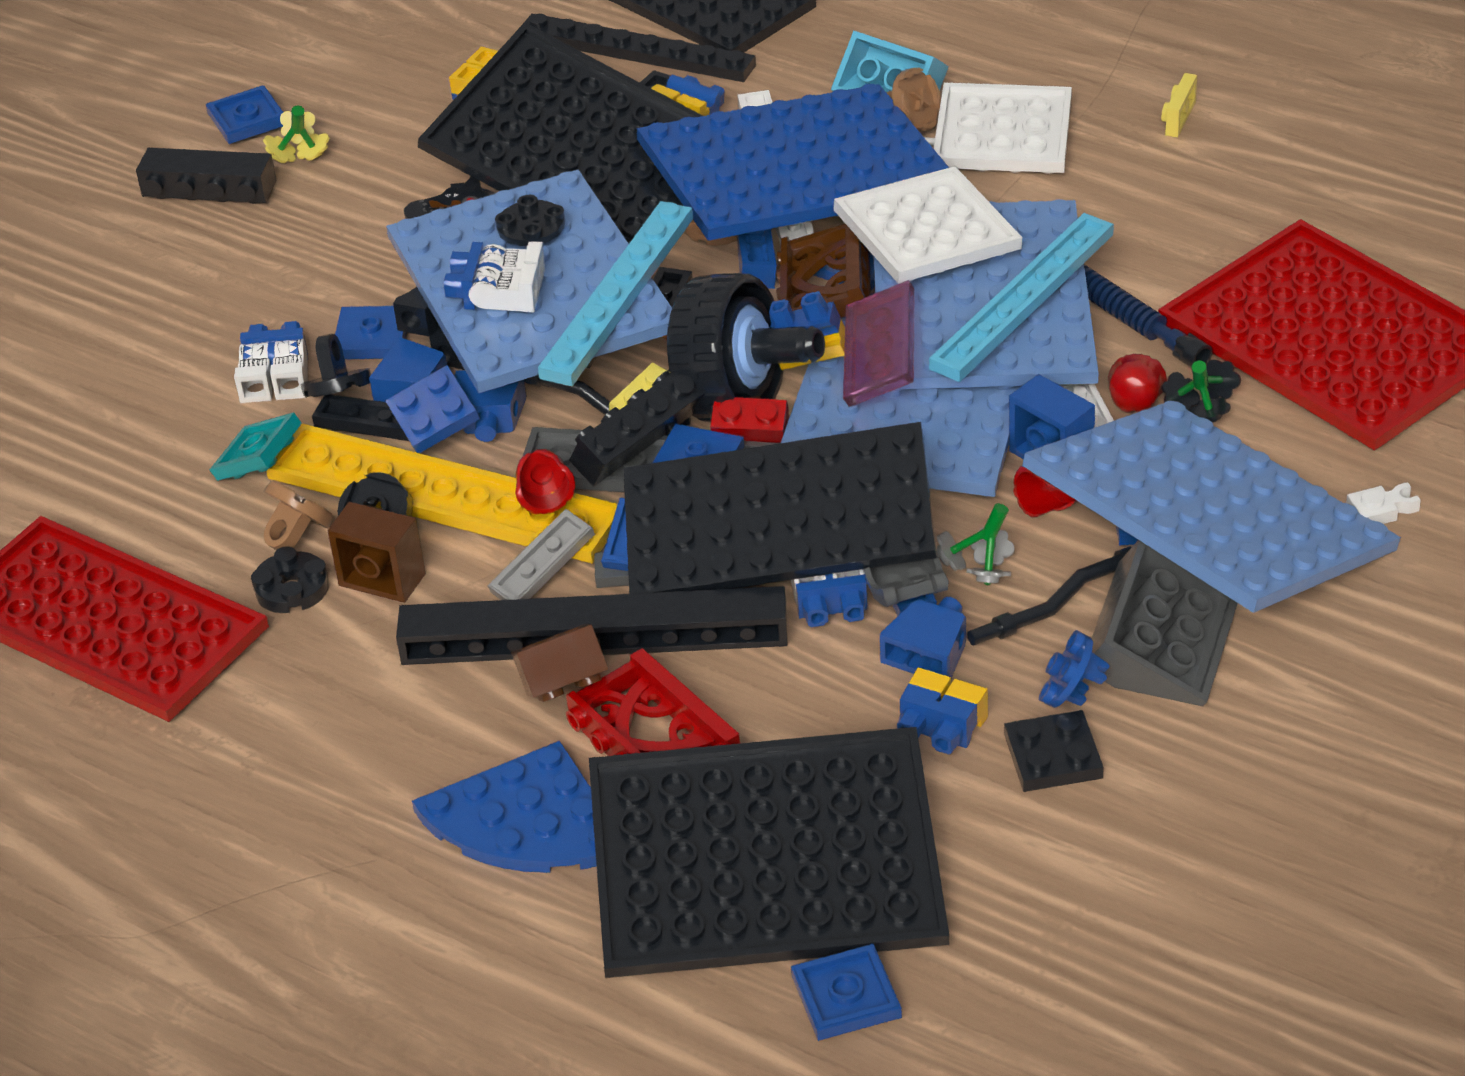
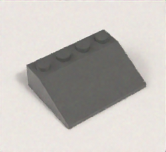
(1162, 628)

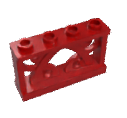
(647, 683)

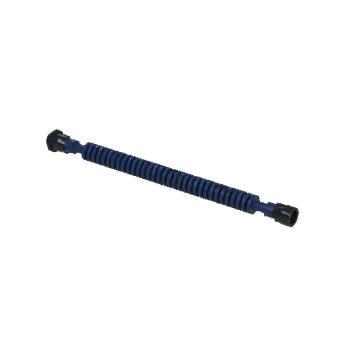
(1144, 319)

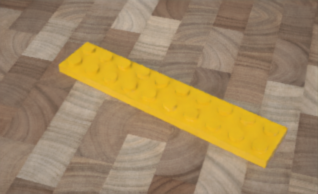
(440, 488)

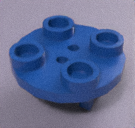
(1070, 669)

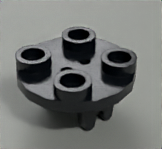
(530, 221)

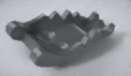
(905, 580)

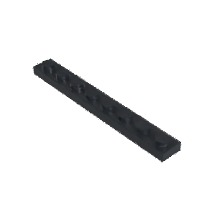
(647, 48)

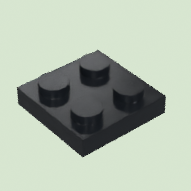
(1053, 751)

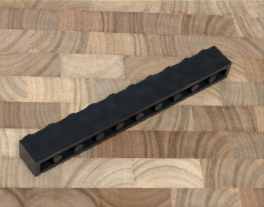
(620, 622)

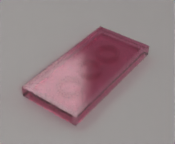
(879, 344)

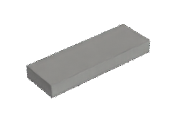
(542, 558)

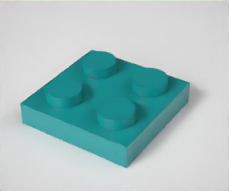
(256, 447)

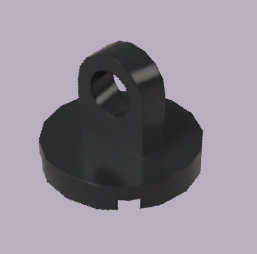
(333, 370)

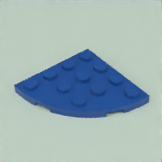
(518, 814)

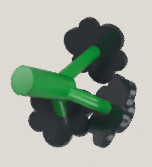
(1212, 380)

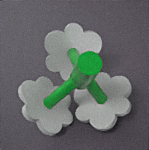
(989, 548)

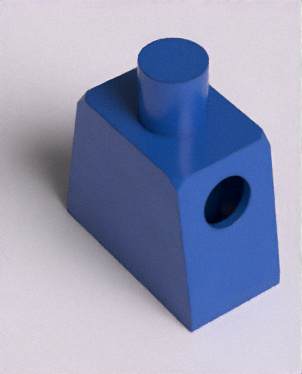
(404, 366)
(497, 408)
(925, 637)

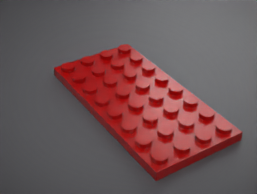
(117, 619)

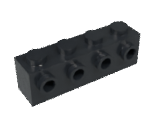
(206, 175)
(635, 426)

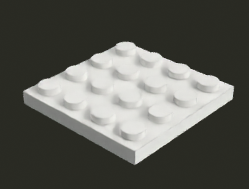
(1004, 127)
(927, 224)

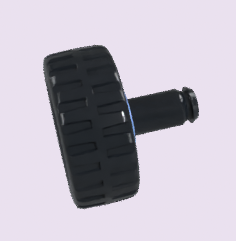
(726, 343)

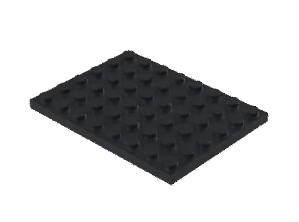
(553, 112)
(764, 852)

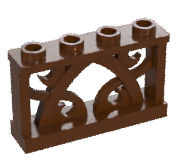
(821, 250)

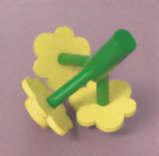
(297, 129)

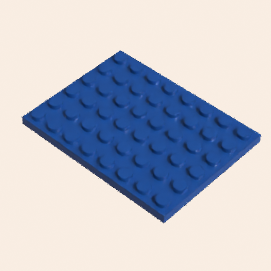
(786, 158)

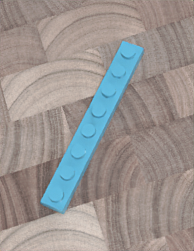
(615, 294)
(1020, 297)

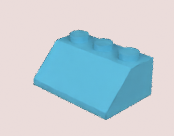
(879, 62)

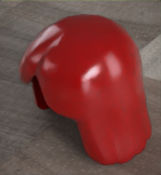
(1136, 382)
(538, 476)
(1037, 495)

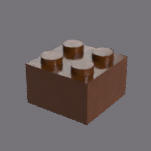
(377, 552)
(560, 661)

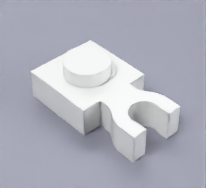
(1384, 505)

